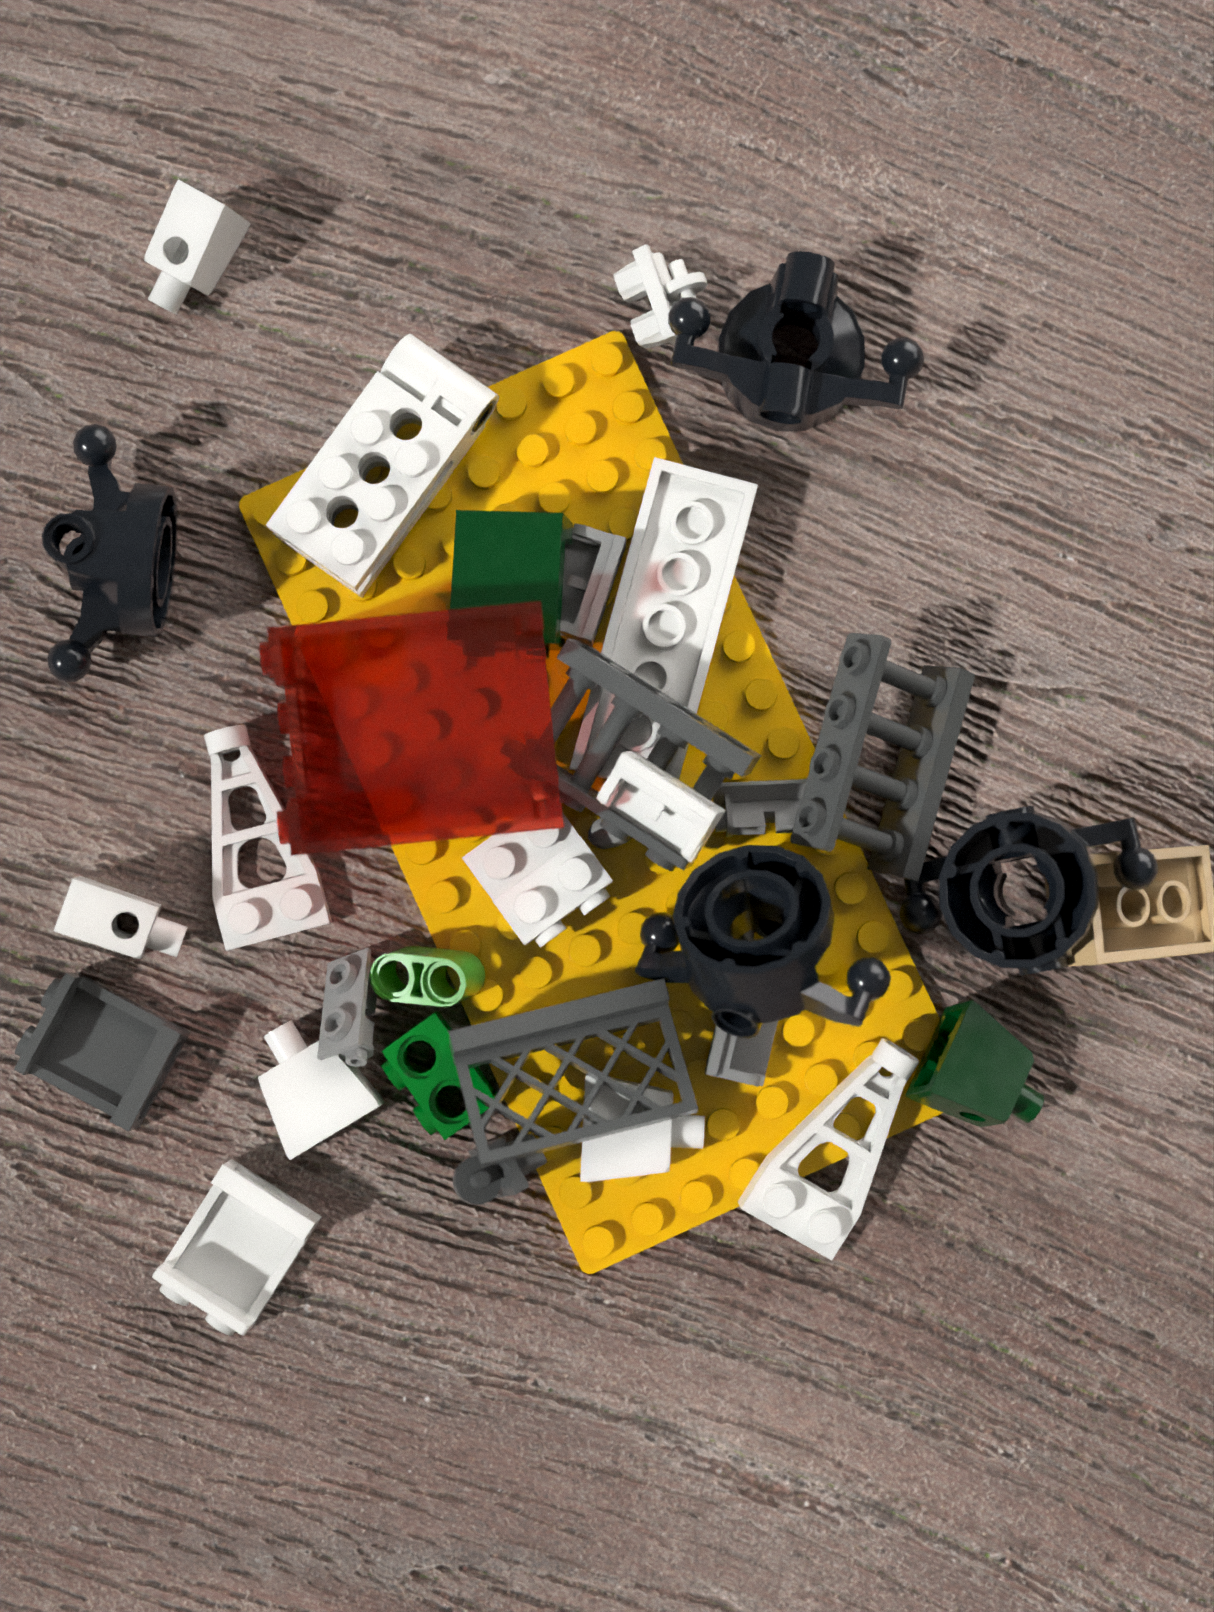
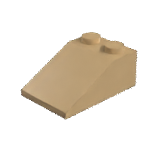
(1155, 922)

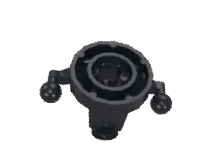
(784, 393)
(119, 559)
(974, 883)
(749, 978)

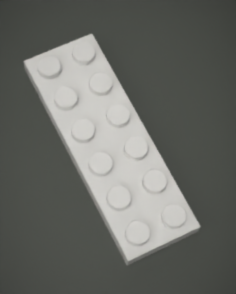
(671, 597)

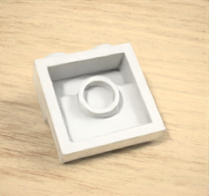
(539, 879)

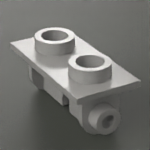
(756, 803)
(345, 1004)

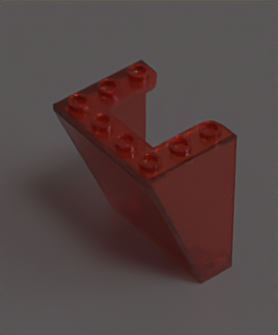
(415, 728)

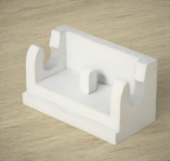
(660, 804)

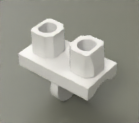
(651, 277)

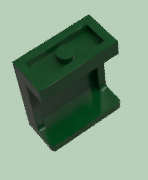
(512, 561)

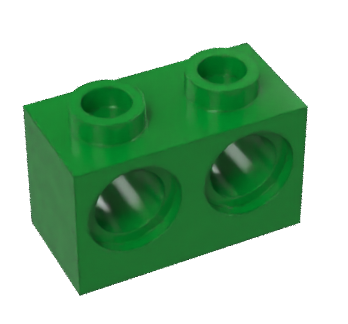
(427, 1084)

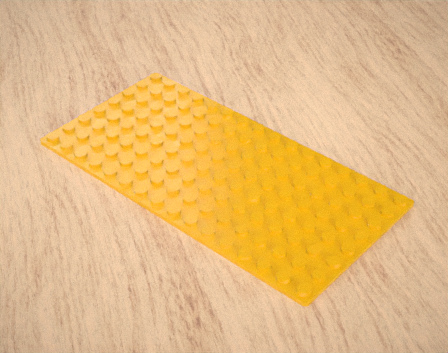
(583, 444)

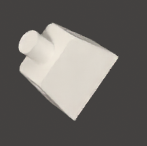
(192, 245)
(92, 916)
(312, 1095)
(637, 1150)

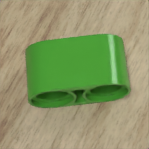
(427, 976)

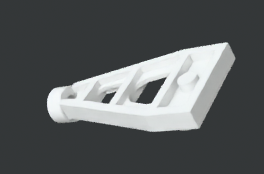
(271, 909)
(804, 1209)

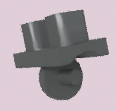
(504, 1179)

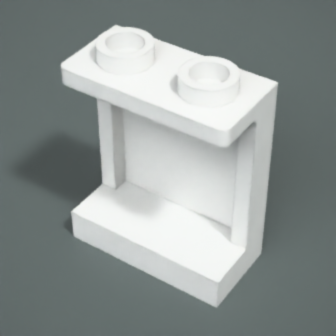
(236, 1249)

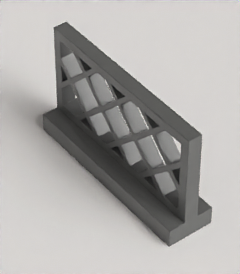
(560, 1026)

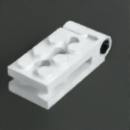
(412, 388)

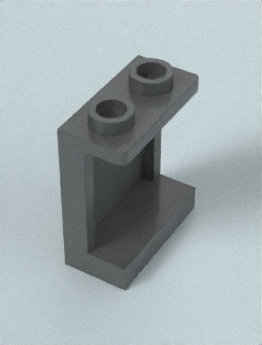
(101, 1048)

